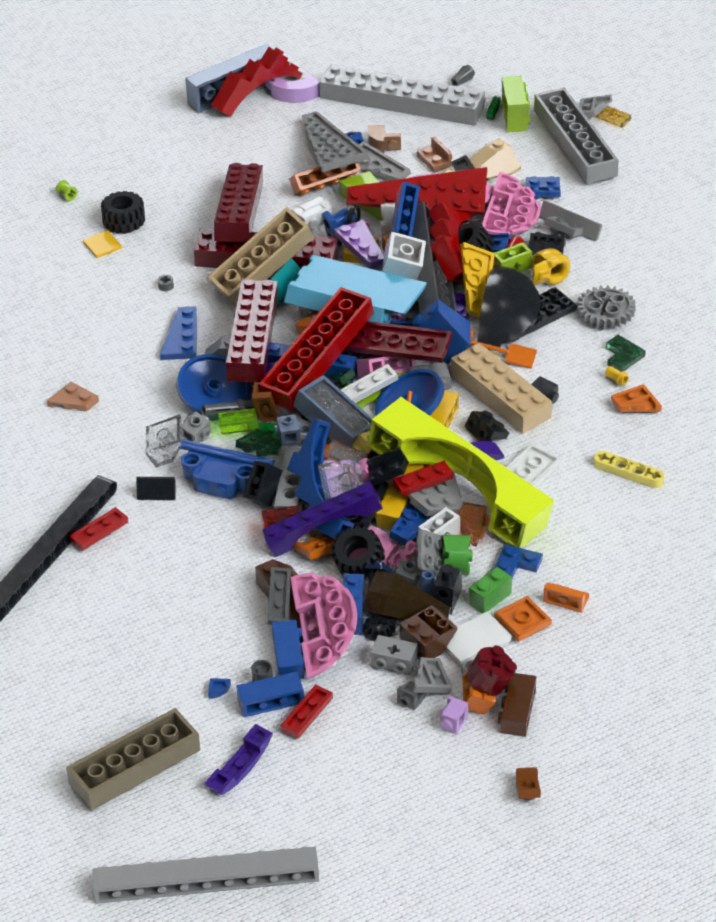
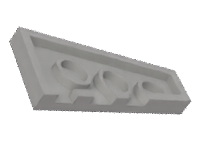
(382, 165)

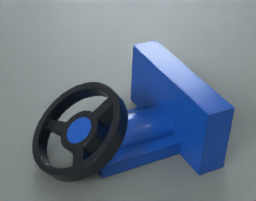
(341, 218)

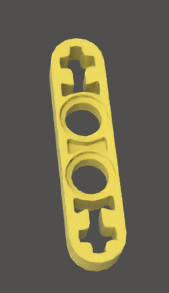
(603, 461)

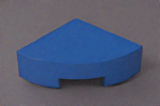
(218, 687)

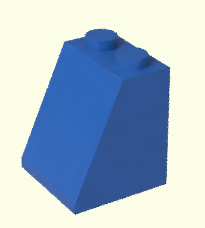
(442, 317)

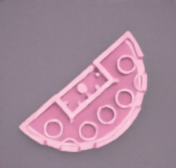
(511, 207)
(326, 619)

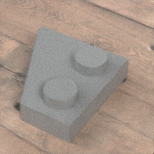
(594, 105)
(431, 677)

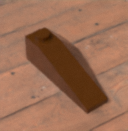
(263, 580)

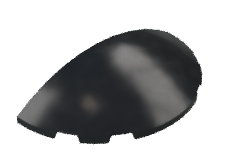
(507, 307)

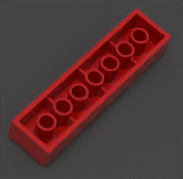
(317, 346)

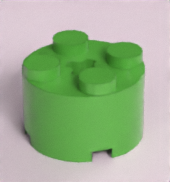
(457, 552)

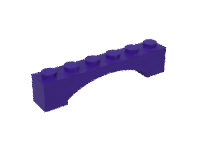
(357, 501)

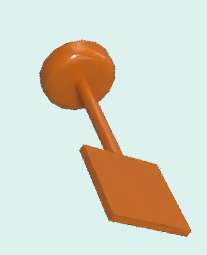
(516, 354)

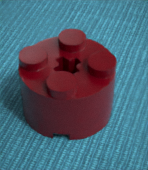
(491, 670)

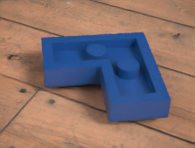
(515, 557)

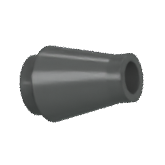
(463, 75)

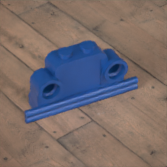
(217, 469)

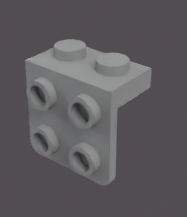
(429, 552)

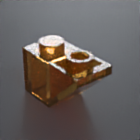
(472, 521)

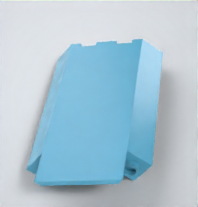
(325, 276)

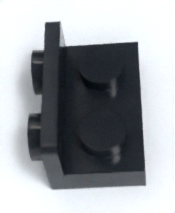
(540, 241)
(387, 466)

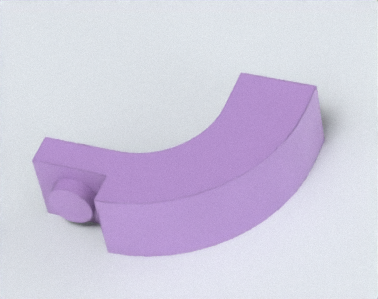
(294, 91)

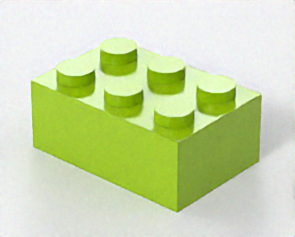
(515, 103)

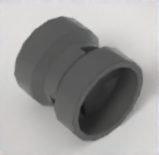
(261, 669)

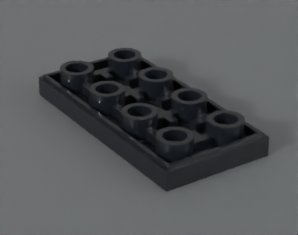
(552, 307)

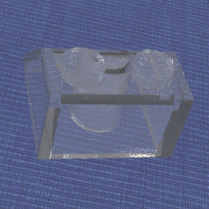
(163, 440)
(340, 477)

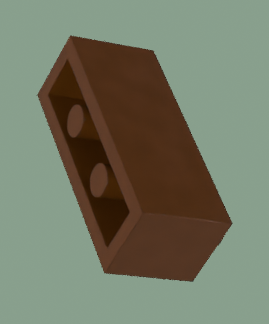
(517, 704)

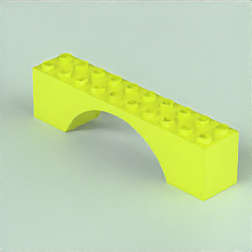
(514, 505)

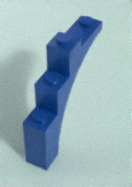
(306, 466)

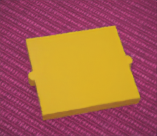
(102, 244)

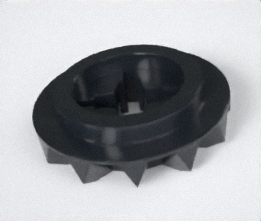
(370, 626)

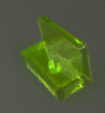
(238, 421)

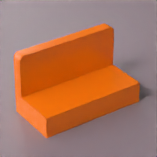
(565, 597)

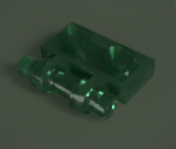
(260, 441)

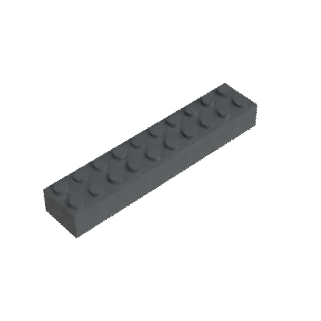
(431, 272)

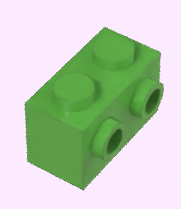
(490, 590)

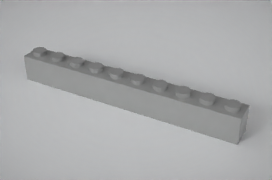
(205, 874)

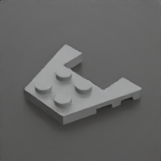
(436, 498)

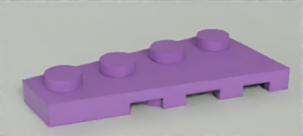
(361, 243)

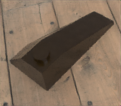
(398, 598)

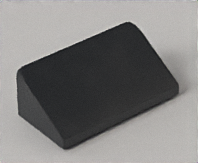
(156, 488)

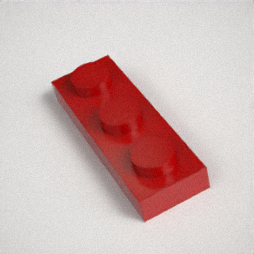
(423, 478)
(98, 529)
(306, 711)

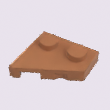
(74, 397)

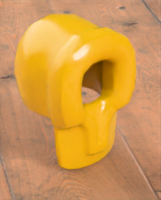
(550, 267)

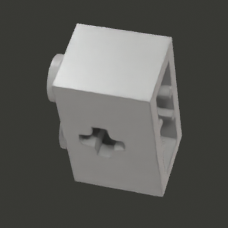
(394, 655)

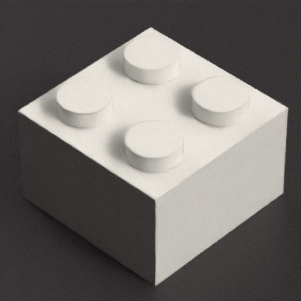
(403, 256)

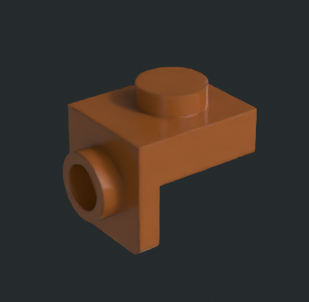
(527, 783)

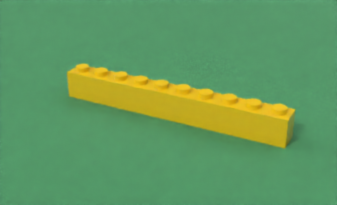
(392, 501)

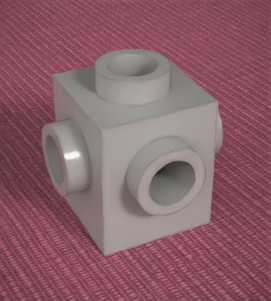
(196, 427)

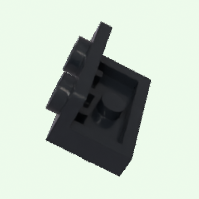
(485, 427)

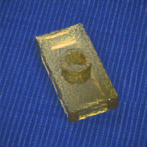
(614, 116)

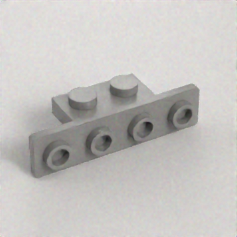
(569, 222)

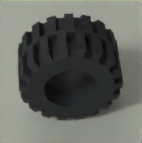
(123, 212)
(476, 235)
(352, 540)

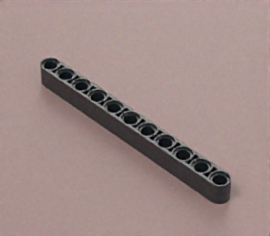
(54, 542)

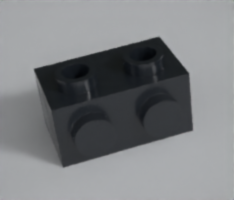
(262, 483)

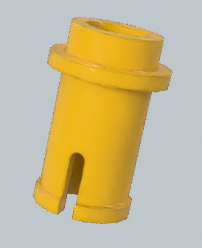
(620, 377)

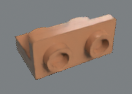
(435, 156)

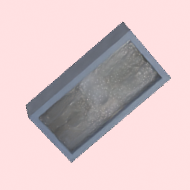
(328, 403)

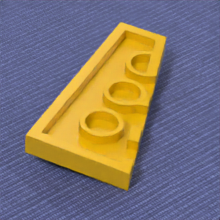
(476, 270)

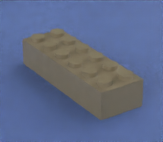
(133, 759)

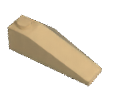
(497, 157)

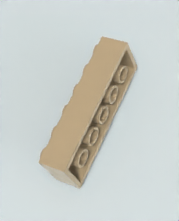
(262, 254)
(501, 388)

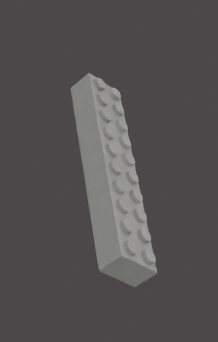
(402, 94)

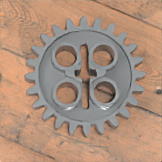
(617, 310)

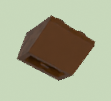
(429, 630)

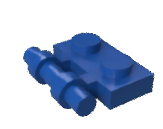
(544, 186)

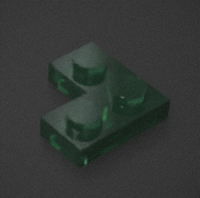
(625, 353)

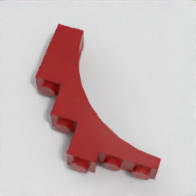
(254, 74)
(446, 241)

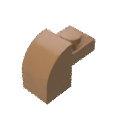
(382, 140)

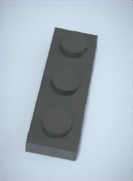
(279, 595)

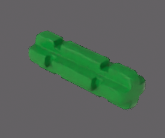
(493, 107)

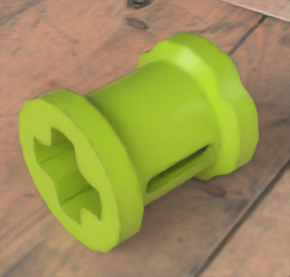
(65, 189)

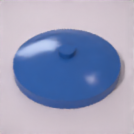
(205, 382)
(424, 384)

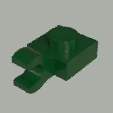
(343, 378)

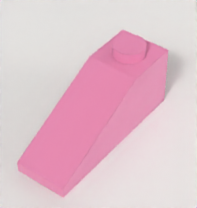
(369, 365)

